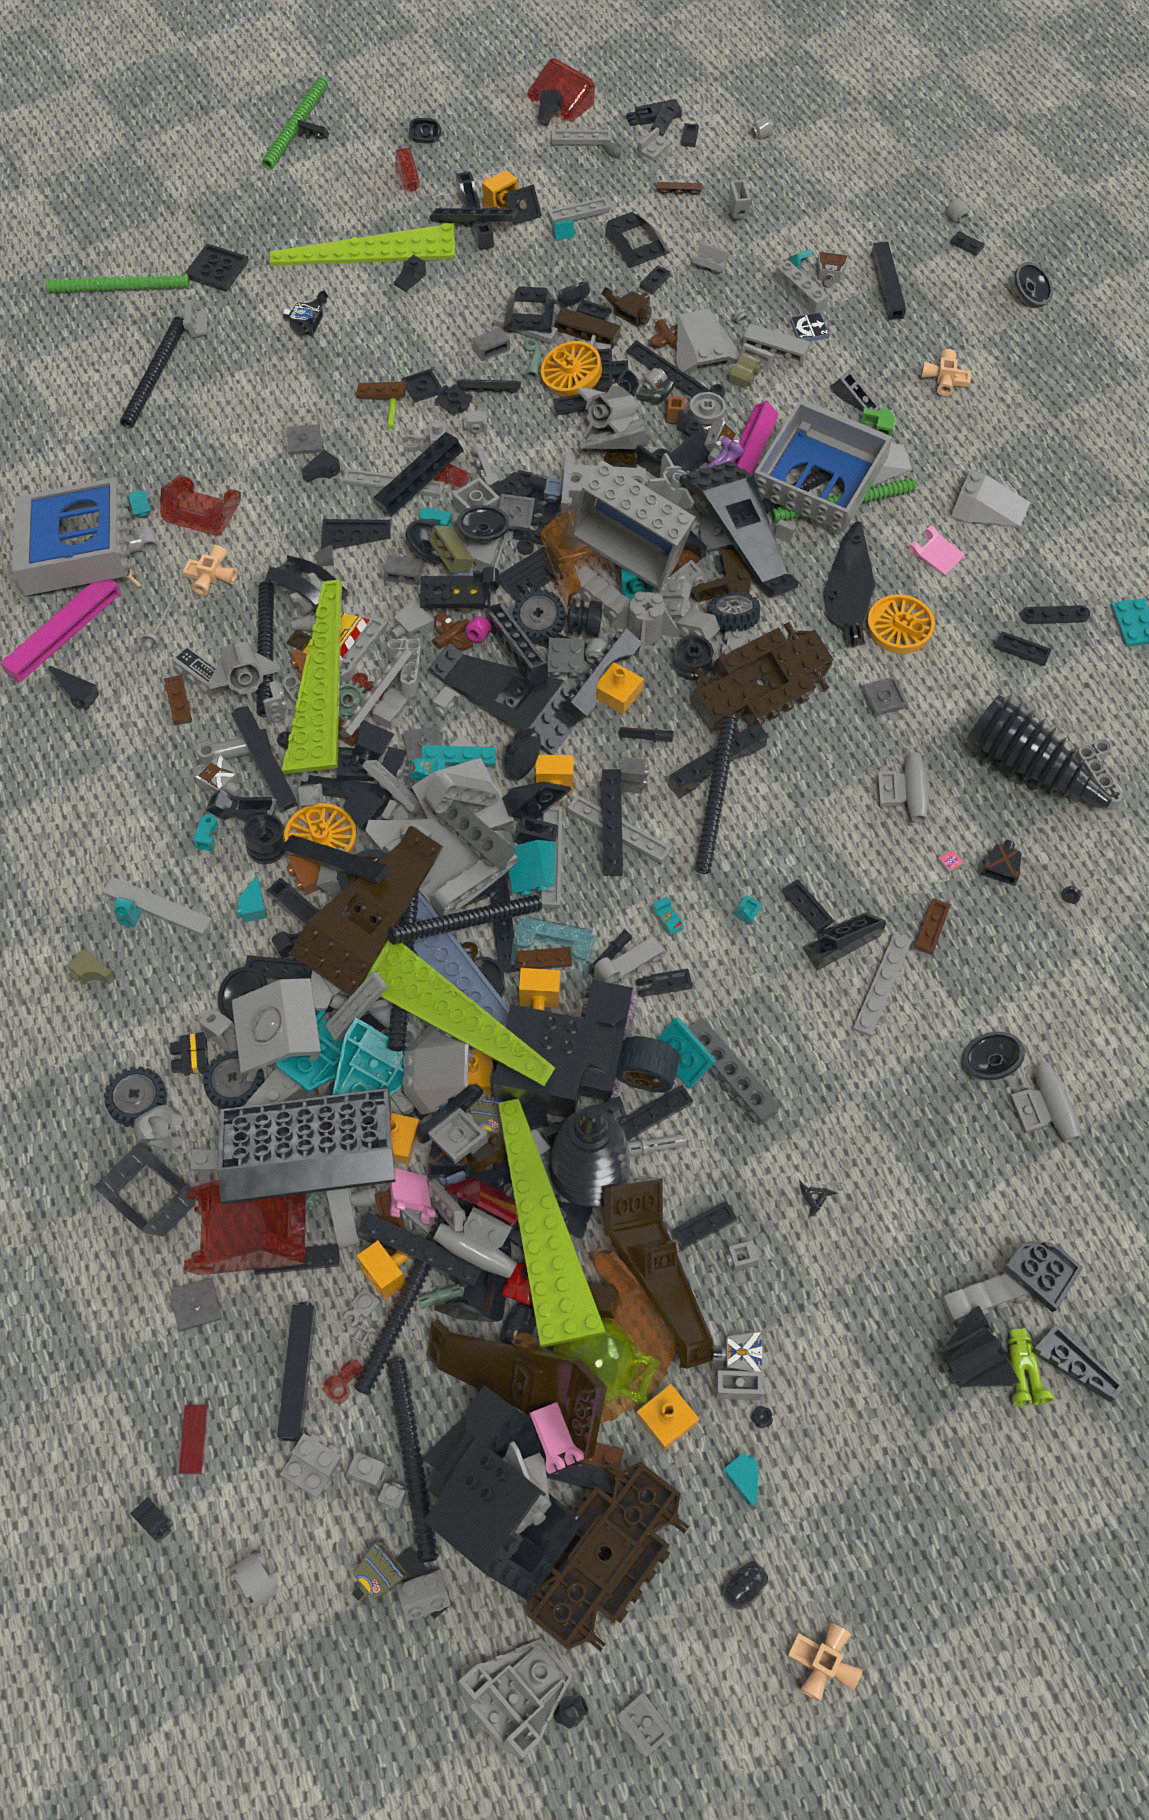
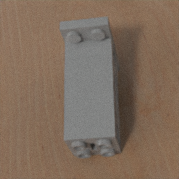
(577, 475)

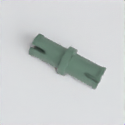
(440, 1296)

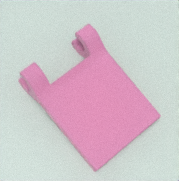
(937, 552)
(411, 1192)
(555, 1437)

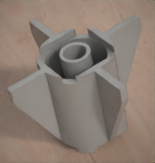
(608, 409)
(669, 485)
(646, 619)
(241, 669)
(534, 1470)

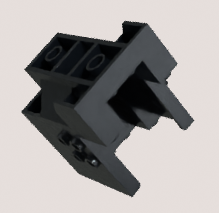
(579, 1048)
(488, 1499)

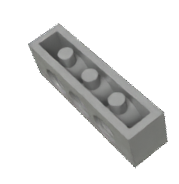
(801, 287)

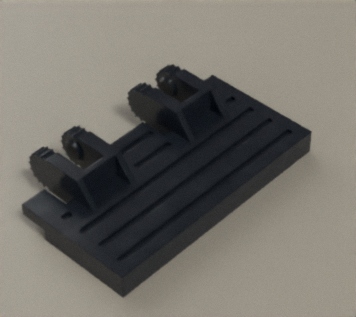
(528, 573)

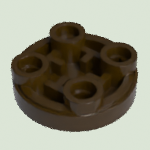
(621, 456)
(489, 1153)

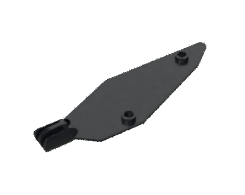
(850, 585)

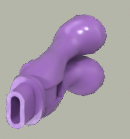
(730, 452)

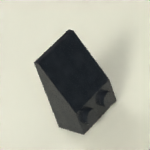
(533, 799)

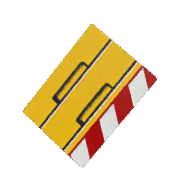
(350, 630)

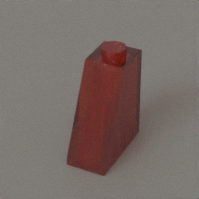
(406, 169)

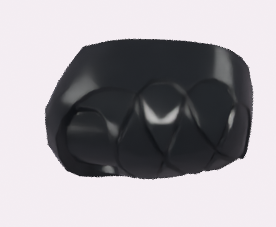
(425, 129)
(573, 294)
(628, 381)
(519, 1320)
(745, 1585)

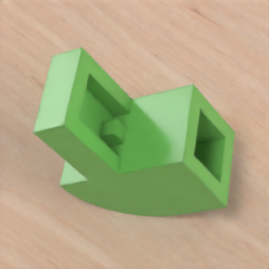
(882, 420)

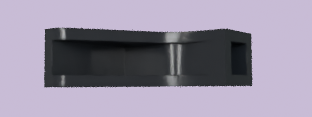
(227, 805)
(496, 1178)

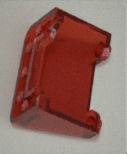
(575, 87)
(196, 510)

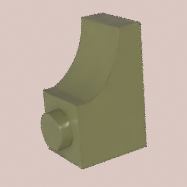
(87, 968)

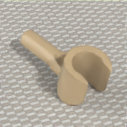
(131, 578)

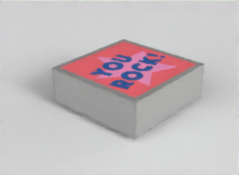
(950, 861)

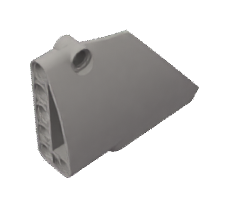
(458, 870)

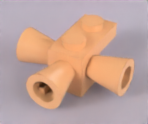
(947, 373)
(209, 570)
(824, 1662)

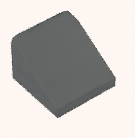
(325, 556)

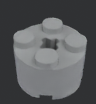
(253, 1581)

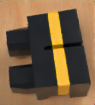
(193, 1054)

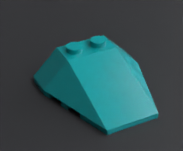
(367, 1062)
(315, 1072)

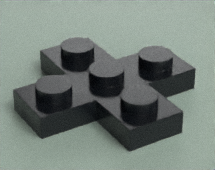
(610, 369)

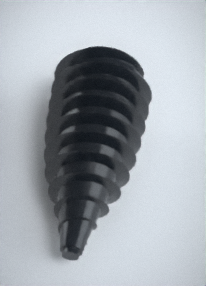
(1033, 751)
(589, 1155)

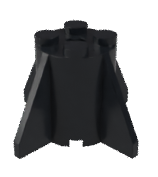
(977, 1355)

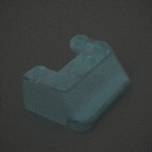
(579, 938)

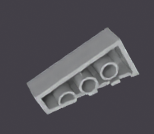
(277, 1088)

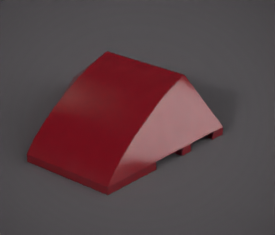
(486, 1198)

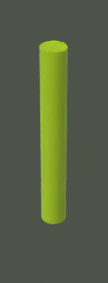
(391, 415)

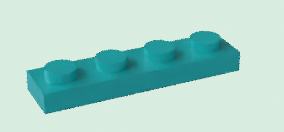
(459, 754)

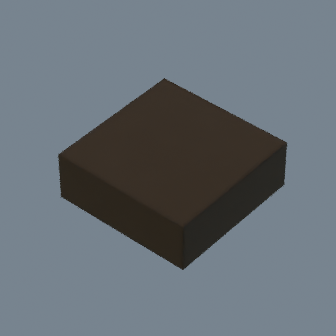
(299, 640)

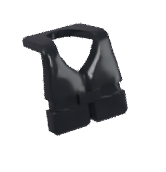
(576, 1217)

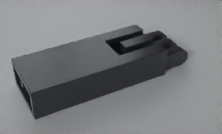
(647, 113)

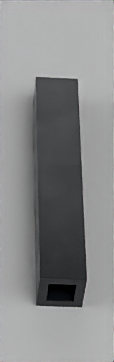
(888, 281)
(264, 758)
(296, 1372)

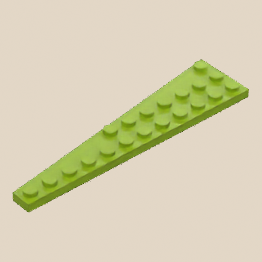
(425, 243)
(316, 720)
(437, 1001)
(556, 1279)

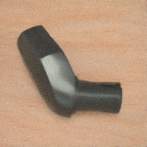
(659, 394)

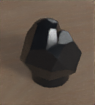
(571, 1711)

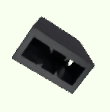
(371, 742)
(362, 806)

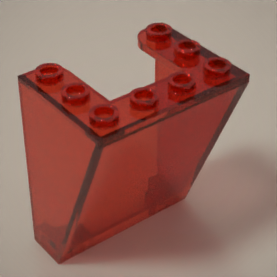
(247, 1233)

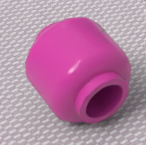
(478, 629)

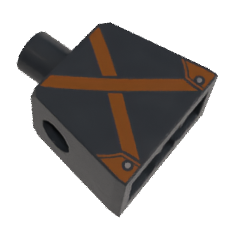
(1003, 863)
(442, 1166)

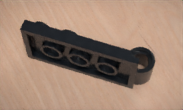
(549, 511)
(482, 581)

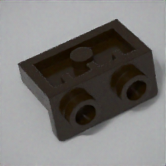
(708, 590)

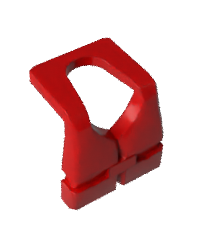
(518, 1287)

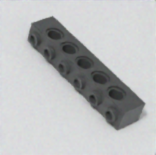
(471, 828)
(742, 1076)

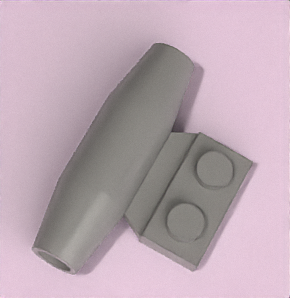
(910, 787)
(1048, 1104)
(479, 1242)

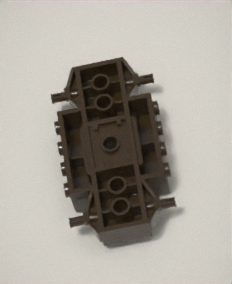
(785, 665)
(585, 1583)

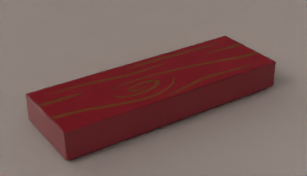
(193, 1439)

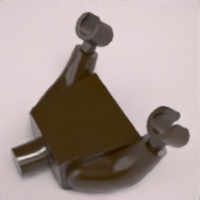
(630, 307)

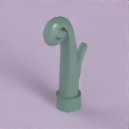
(533, 370)

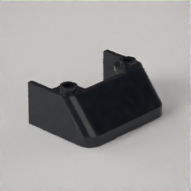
(688, 455)
(485, 1301)

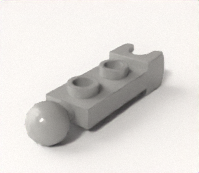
(482, 463)

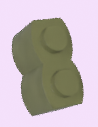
(744, 370)

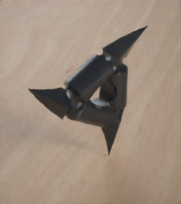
(815, 1204)

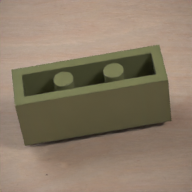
(451, 549)

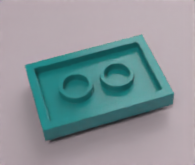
(1132, 621)
(694, 1059)

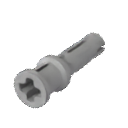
(642, 1143)

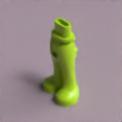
(1022, 1359)

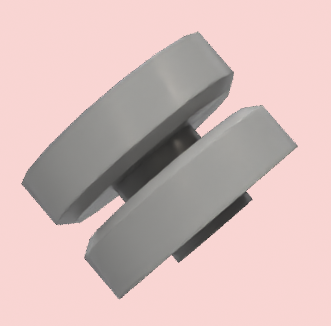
(707, 408)

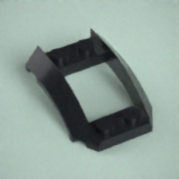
(639, 255)
(530, 322)
(288, 577)
(125, 1171)

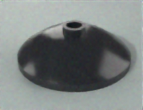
(1033, 284)
(483, 523)
(417, 538)
(521, 754)
(236, 984)
(994, 1055)

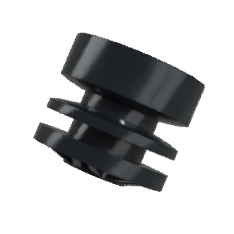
(585, 618)
(264, 838)

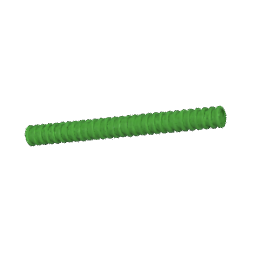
(292, 127)
(117, 283)
(874, 493)

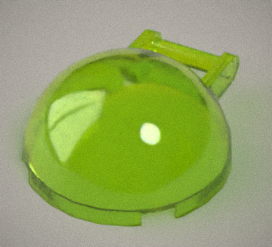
(612, 1360)

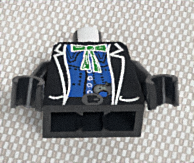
(306, 316)

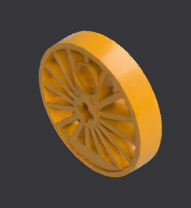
(566, 367)
(900, 623)
(322, 831)

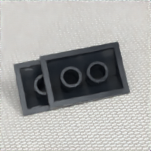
(843, 939)

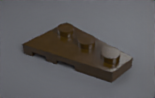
(736, 571)

